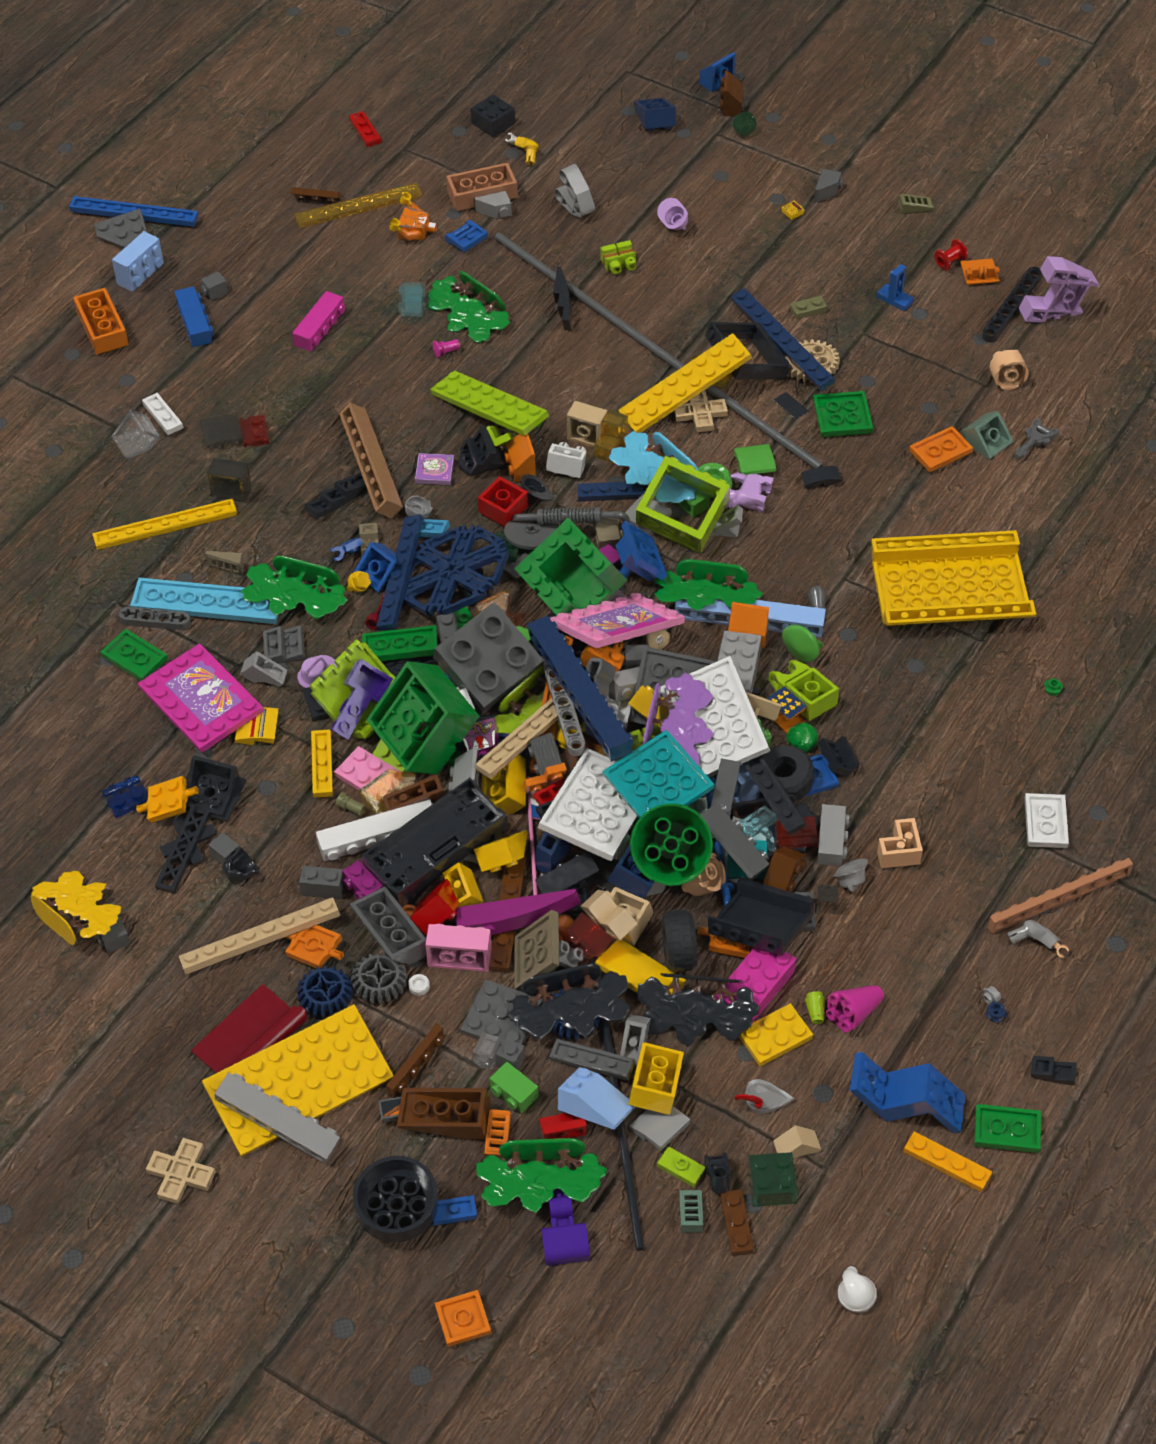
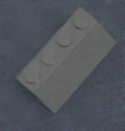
(736, 844)
(391, 926)

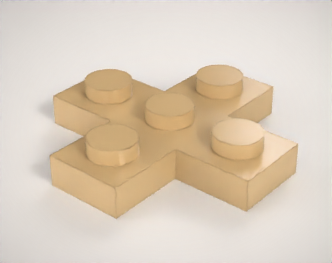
(701, 411)
(180, 1170)

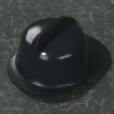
(536, 488)

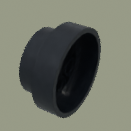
(401, 1175)

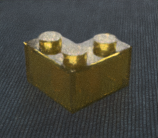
(614, 429)

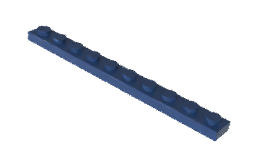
(783, 339)

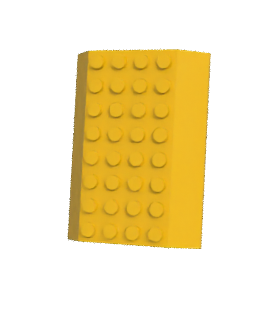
(950, 578)

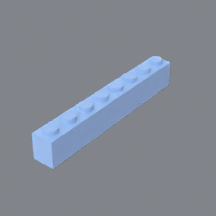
(780, 615)

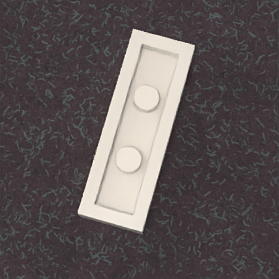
(162, 413)

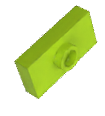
(681, 1167)

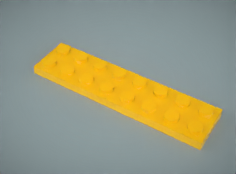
(685, 383)

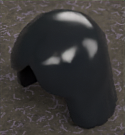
(239, 866)

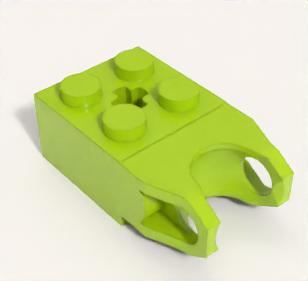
(808, 686)

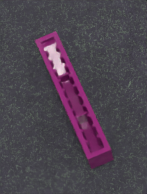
(516, 912)

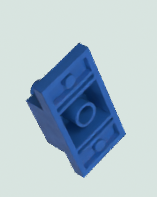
(639, 554)

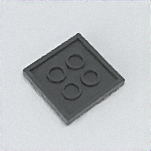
(490, 1013)

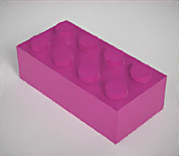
(764, 975)

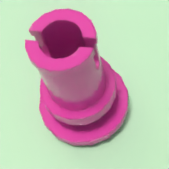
(444, 347)

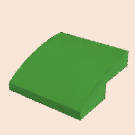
(755, 459)

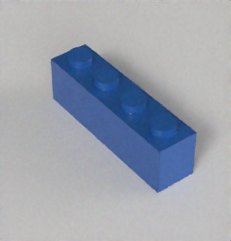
(193, 316)

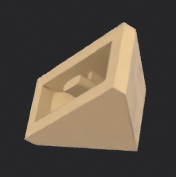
(798, 1141)

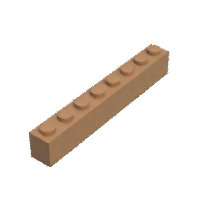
(371, 460)

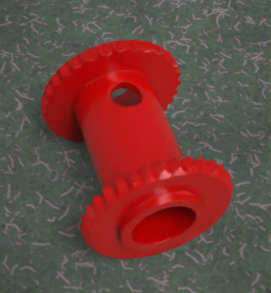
(957, 251)

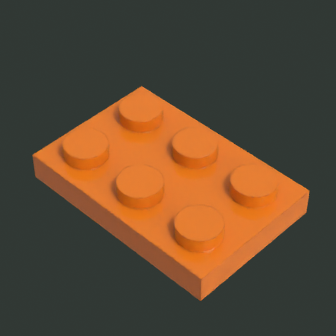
(940, 449)

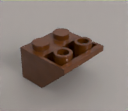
(731, 94)

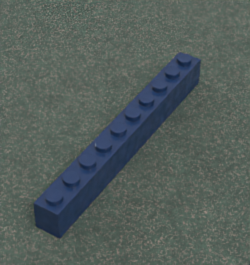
(580, 688)

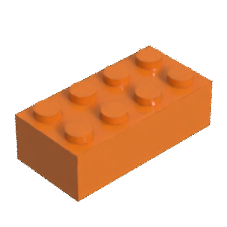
(100, 321)

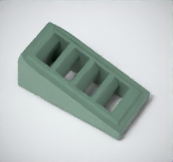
(691, 1226)

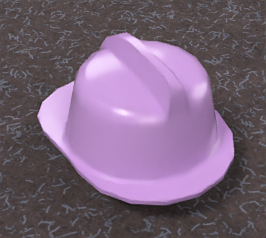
(673, 214)
(313, 668)

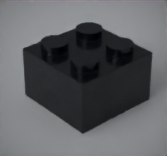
(493, 115)

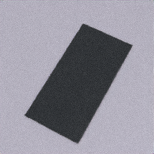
(791, 405)

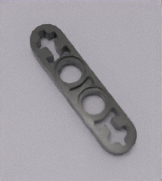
(135, 614)

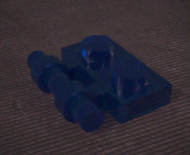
(126, 802)

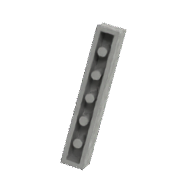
(277, 1118)

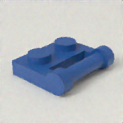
(466, 236)

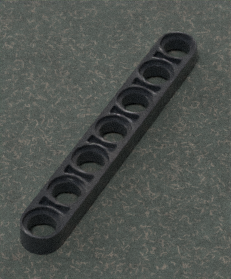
(1011, 310)

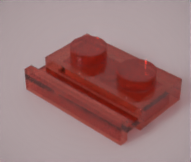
(254, 431)
(803, 838)

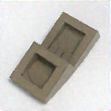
(368, 534)

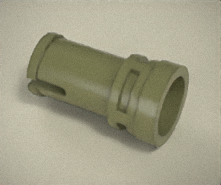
(346, 802)

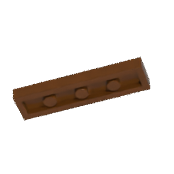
(412, 1066)

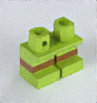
(618, 257)

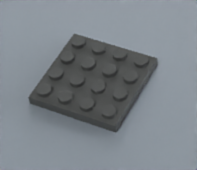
(661, 665)

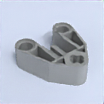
(575, 192)

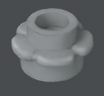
(991, 995)

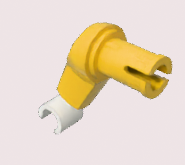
(528, 145)

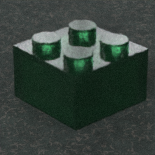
(772, 1179)

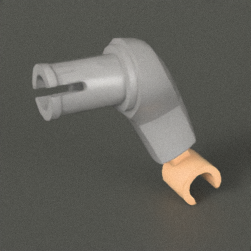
(1038, 932)

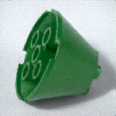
(671, 844)

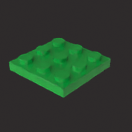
(842, 414)

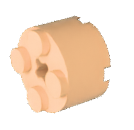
(1008, 369)
(709, 880)

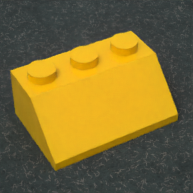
(506, 787)

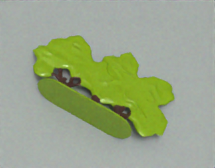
(509, 722)

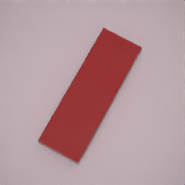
(365, 129)

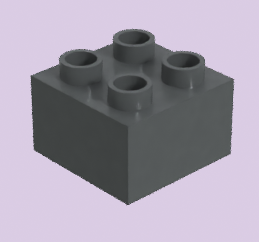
(487, 657)

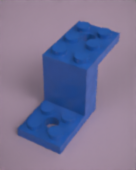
(907, 1092)

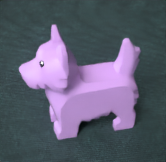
(750, 492)

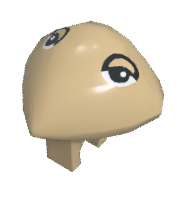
(656, 639)

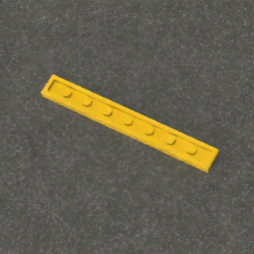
(165, 524)

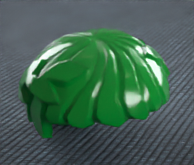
(803, 736)

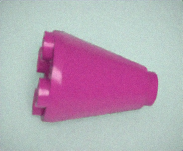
(852, 1006)

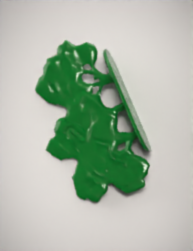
(287, 592)

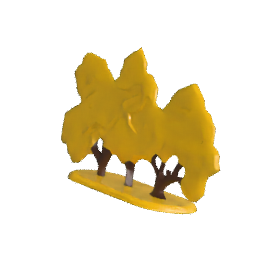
(77, 901)

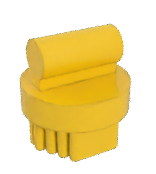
(358, 581)

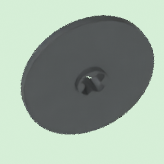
(527, 533)

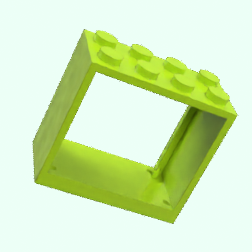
(671, 528)

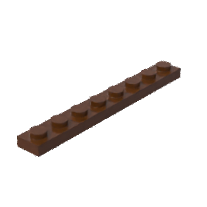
(511, 888)

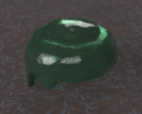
(744, 123)

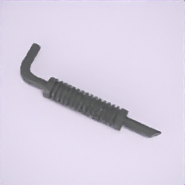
(575, 515)

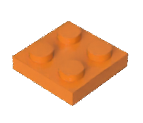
(462, 1318)

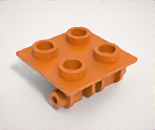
(980, 271)

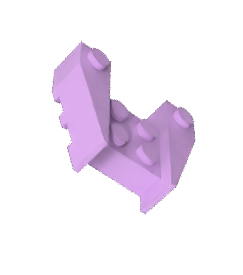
(1065, 294)

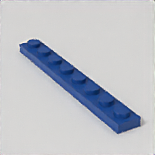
(149, 212)

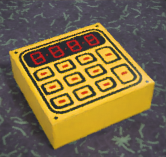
(792, 210)

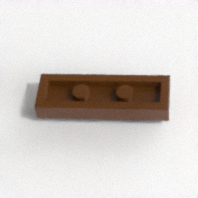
(315, 194)
(736, 1223)

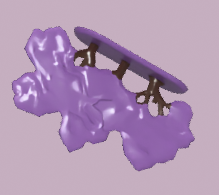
(681, 720)

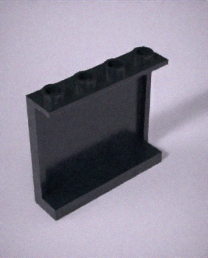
(762, 917)

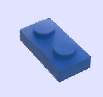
(456, 1210)

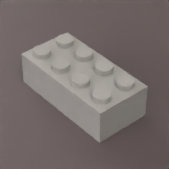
(745, 654)

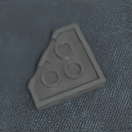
(121, 229)

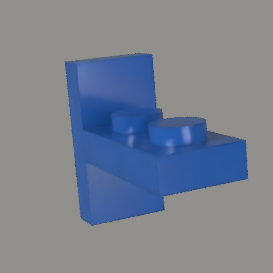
(893, 292)

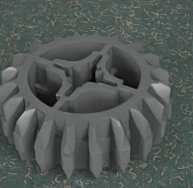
(366, 977)

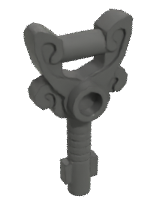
(1035, 438)

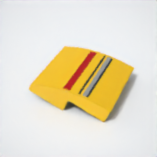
(260, 728)

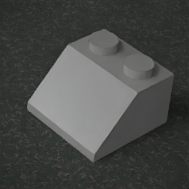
(464, 768)

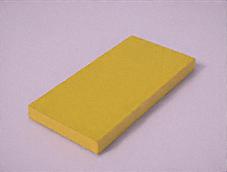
(634, 964)

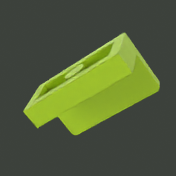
(496, 437)

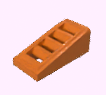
(497, 1119)

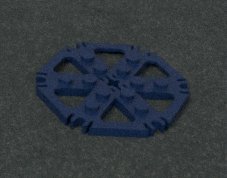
(464, 568)

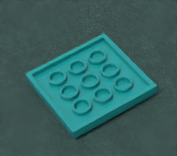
(658, 775)

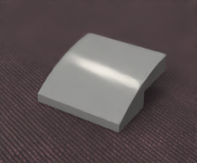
(659, 1127)

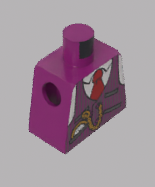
(483, 736)

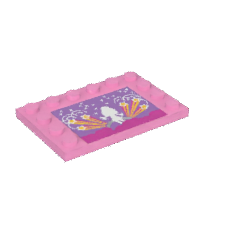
(617, 620)

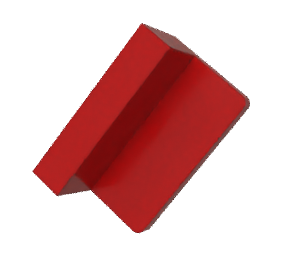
(562, 1126)

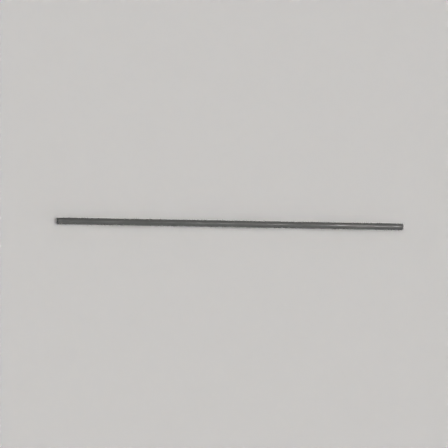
(788, 444)

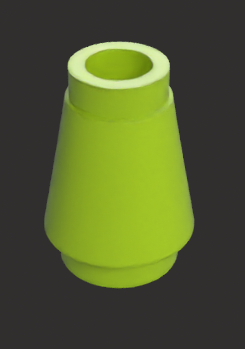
(816, 1006)

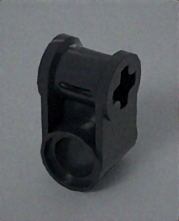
(718, 1172)

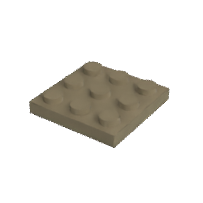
(537, 949)

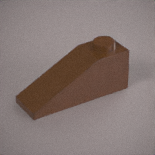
(423, 790)

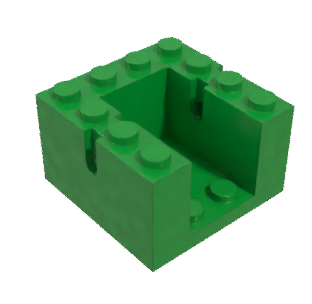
(573, 562)
(416, 697)

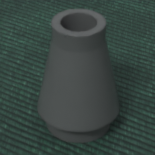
(817, 597)

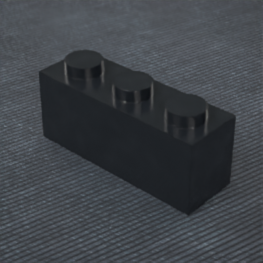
(570, 875)

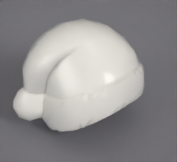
(856, 1291)

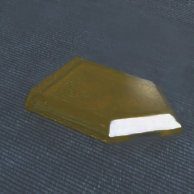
(385, 783)

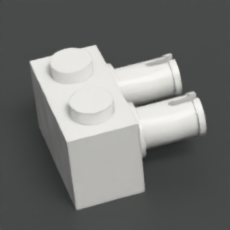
(566, 460)

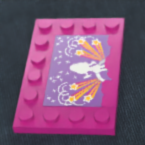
(200, 697)

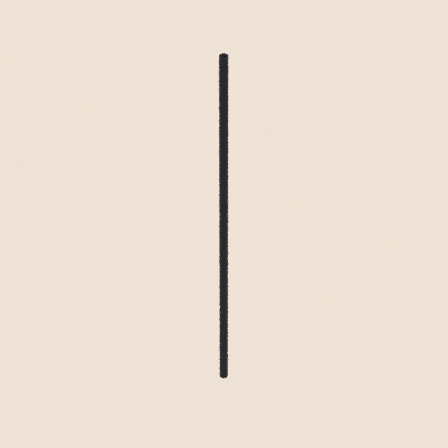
(622, 1136)

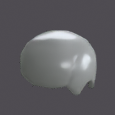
(418, 506)

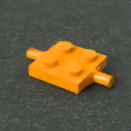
(167, 799)

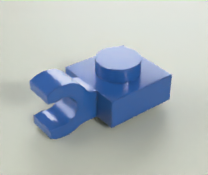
(349, 546)

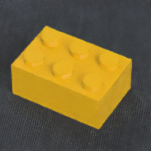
(656, 1078)

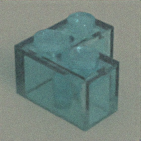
(412, 299)

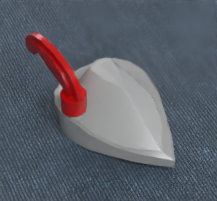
(764, 1097)

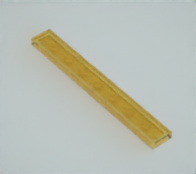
(356, 205)

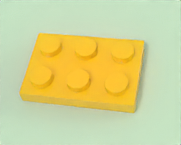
(775, 1035)

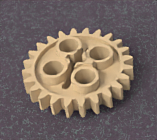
(822, 353)

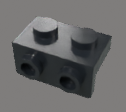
(839, 756)

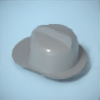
(852, 874)

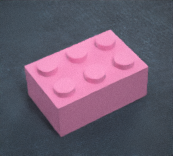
(458, 947)

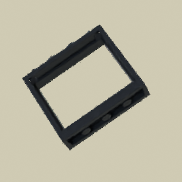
(777, 363)

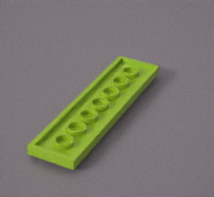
(489, 403)

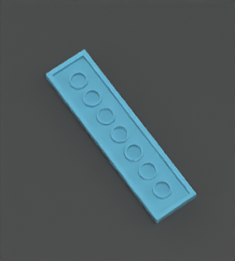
(200, 600)

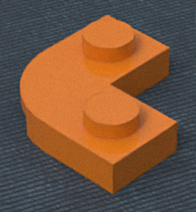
(551, 775)

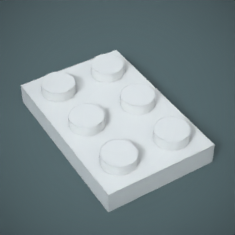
(1046, 820)

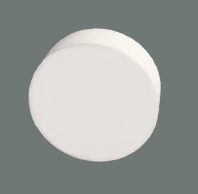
(419, 985)

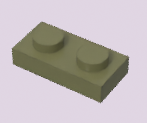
(808, 307)

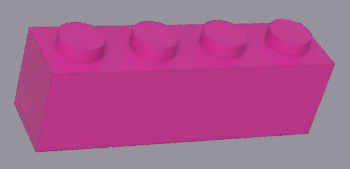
(318, 321)

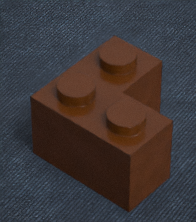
(784, 867)

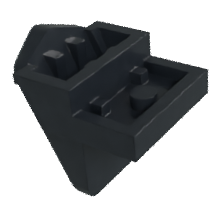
(480, 454)

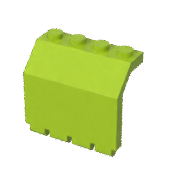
(332, 691)

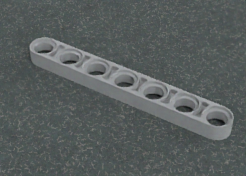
(561, 711)

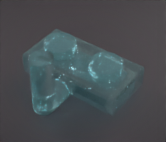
(758, 823)

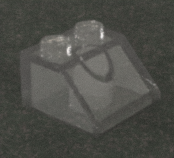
(135, 434)

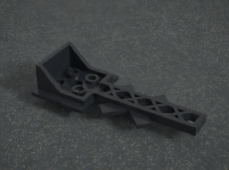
(209, 778)

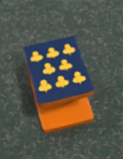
(790, 709)

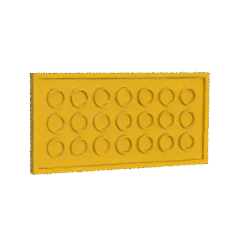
(307, 1071)

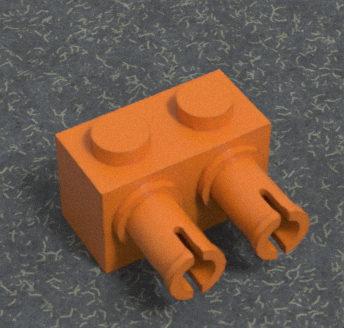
(610, 655)

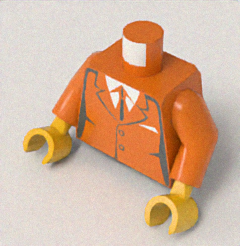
(413, 222)

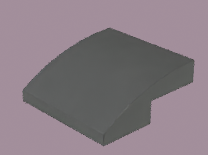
(284, 644)

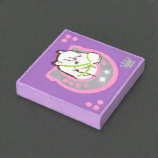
(434, 469)

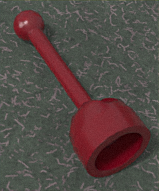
(372, 619)

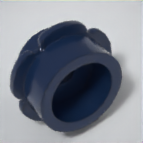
(996, 1007)

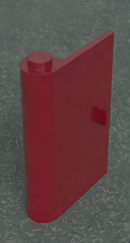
(249, 1029)

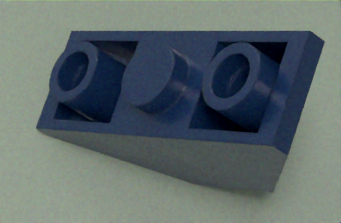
(550, 852)

